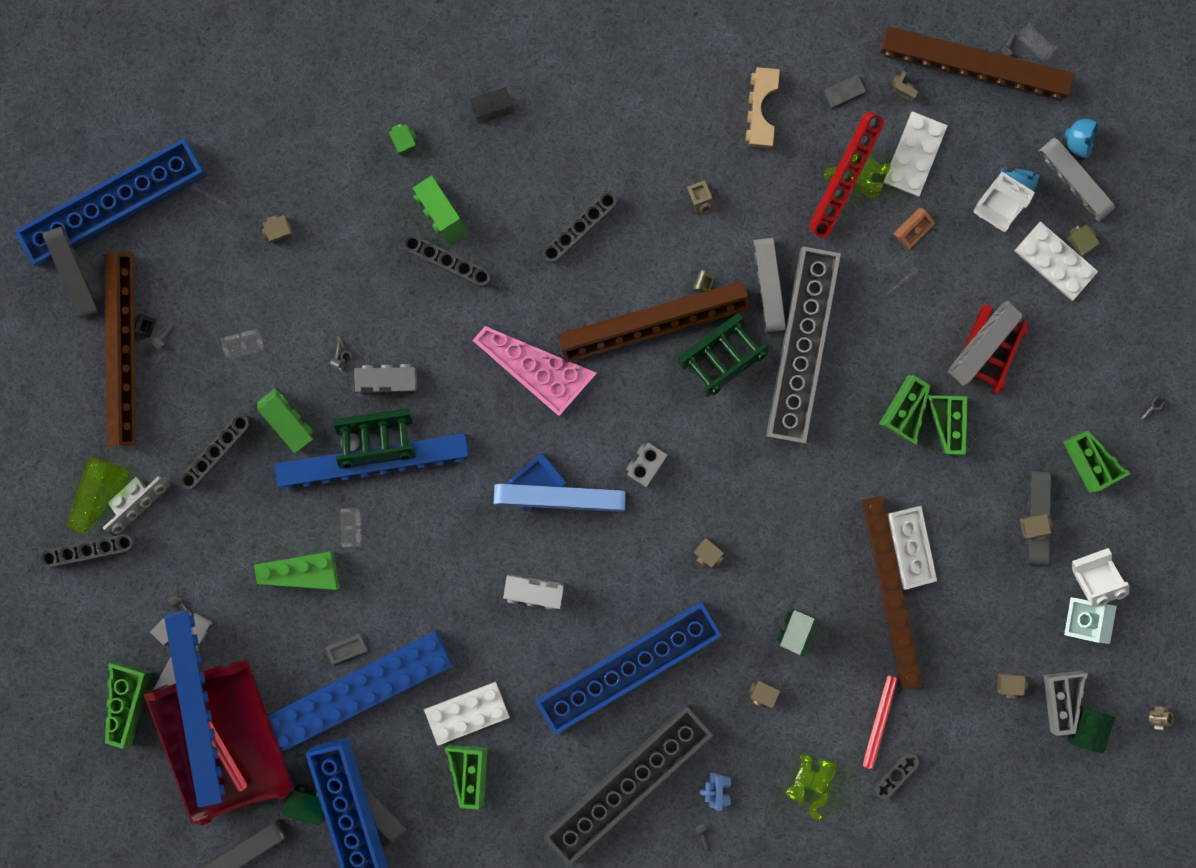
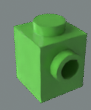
(403, 138)

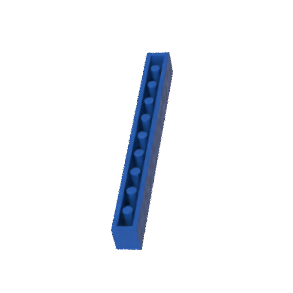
(327, 468)
(193, 708)

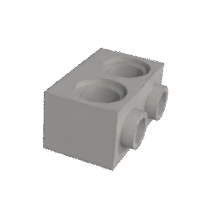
(650, 466)

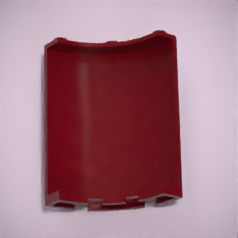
(244, 730)

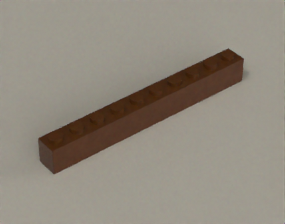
(977, 63)
(654, 321)
(120, 349)
(891, 592)

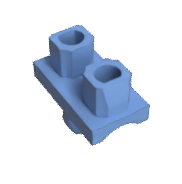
(714, 791)

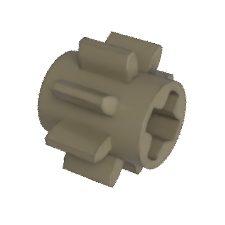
(1161, 718)

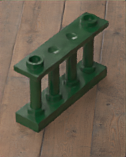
(720, 337)
(369, 422)

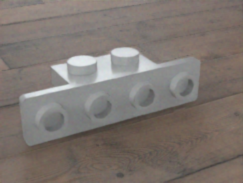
(132, 502)

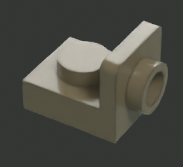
(904, 90)
(701, 197)

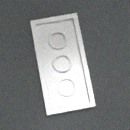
(915, 154)
(1056, 261)
(911, 547)
(466, 713)

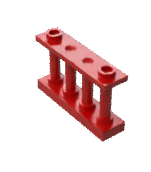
(1021, 331)

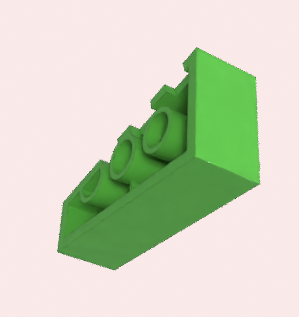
(302, 571)
(125, 702)

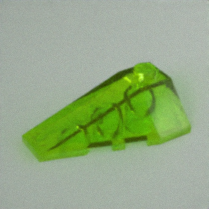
(97, 486)

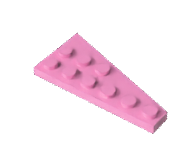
(539, 371)

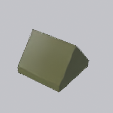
(703, 281)

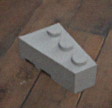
(385, 379)
(533, 592)
(1064, 700)

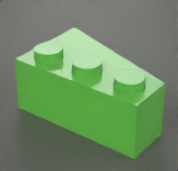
(439, 210)
(906, 409)
(285, 420)
(950, 422)
(1093, 462)
(469, 774)

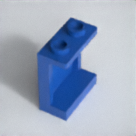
(538, 473)

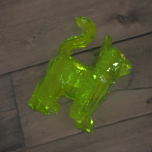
(864, 181)
(813, 780)

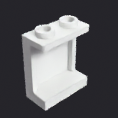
(1003, 201)
(1099, 578)

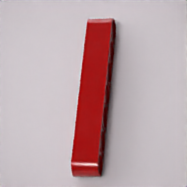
(854, 168)

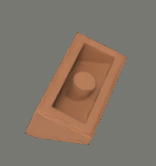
(914, 228)

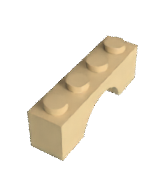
(761, 132)

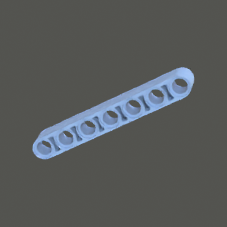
(559, 497)

